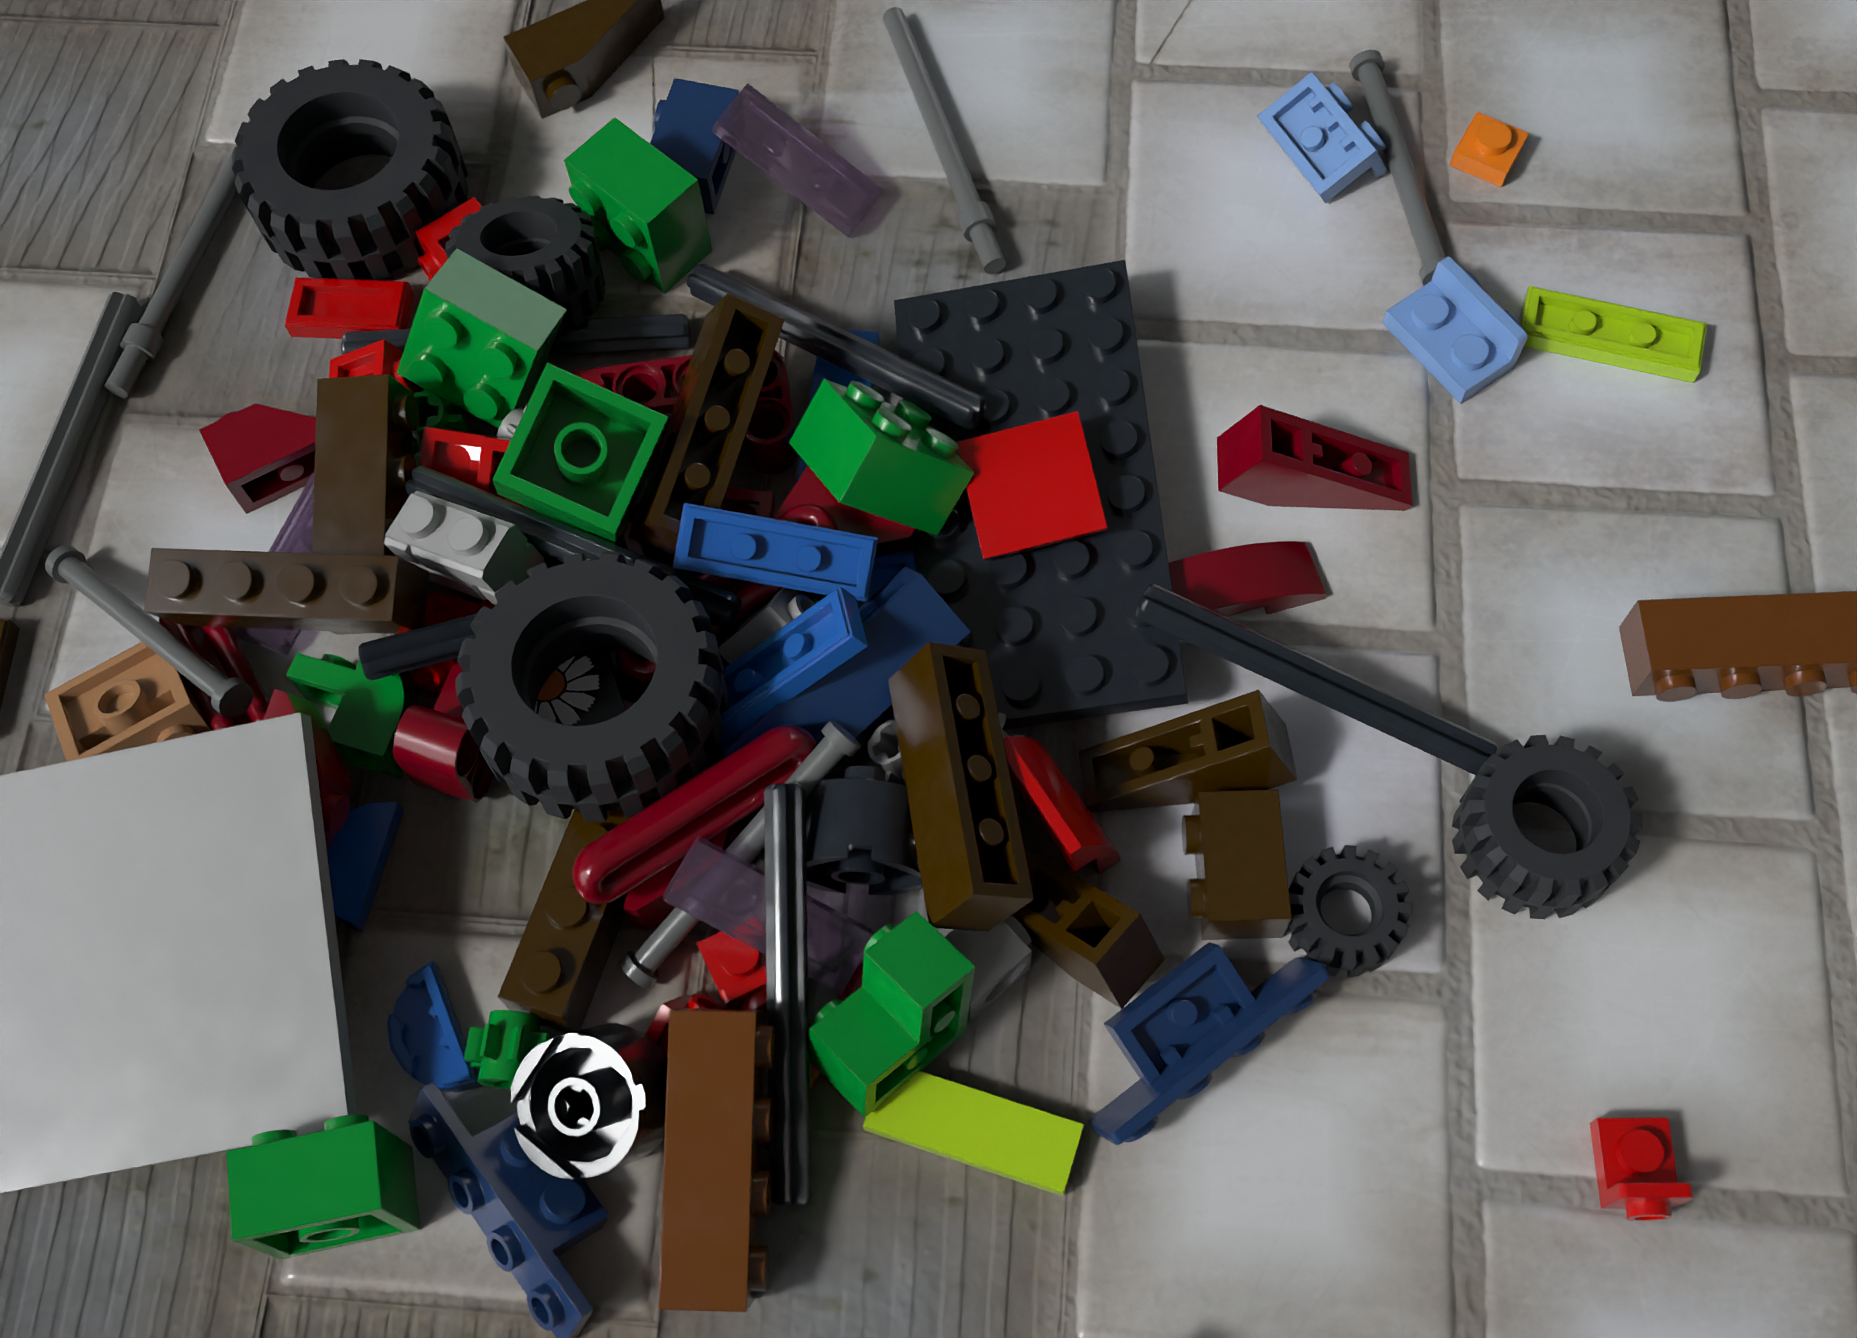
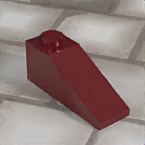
(1310, 465)

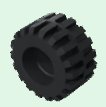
(539, 246)
(1575, 788)

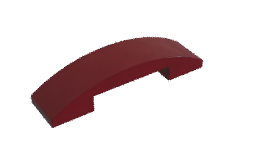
(1249, 577)

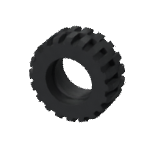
(336, 117)
(569, 613)

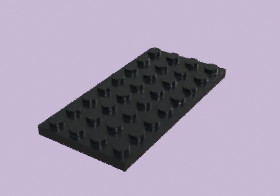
(1061, 614)

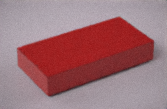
(346, 305)

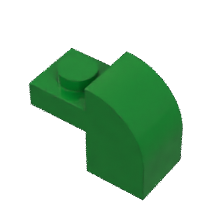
(365, 711)

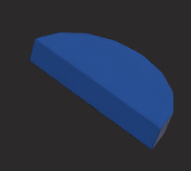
(359, 859)
(428, 1035)

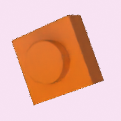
(1489, 149)

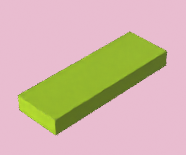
(1613, 334)
(980, 1131)

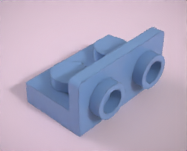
(1321, 138)
(1457, 331)

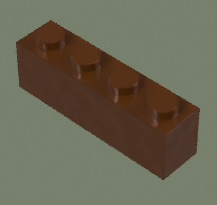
(1741, 645)
(713, 1160)

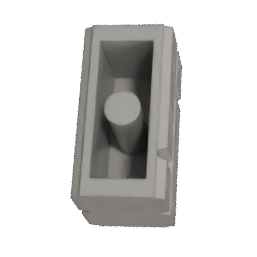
(461, 546)

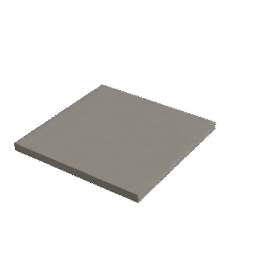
(167, 955)

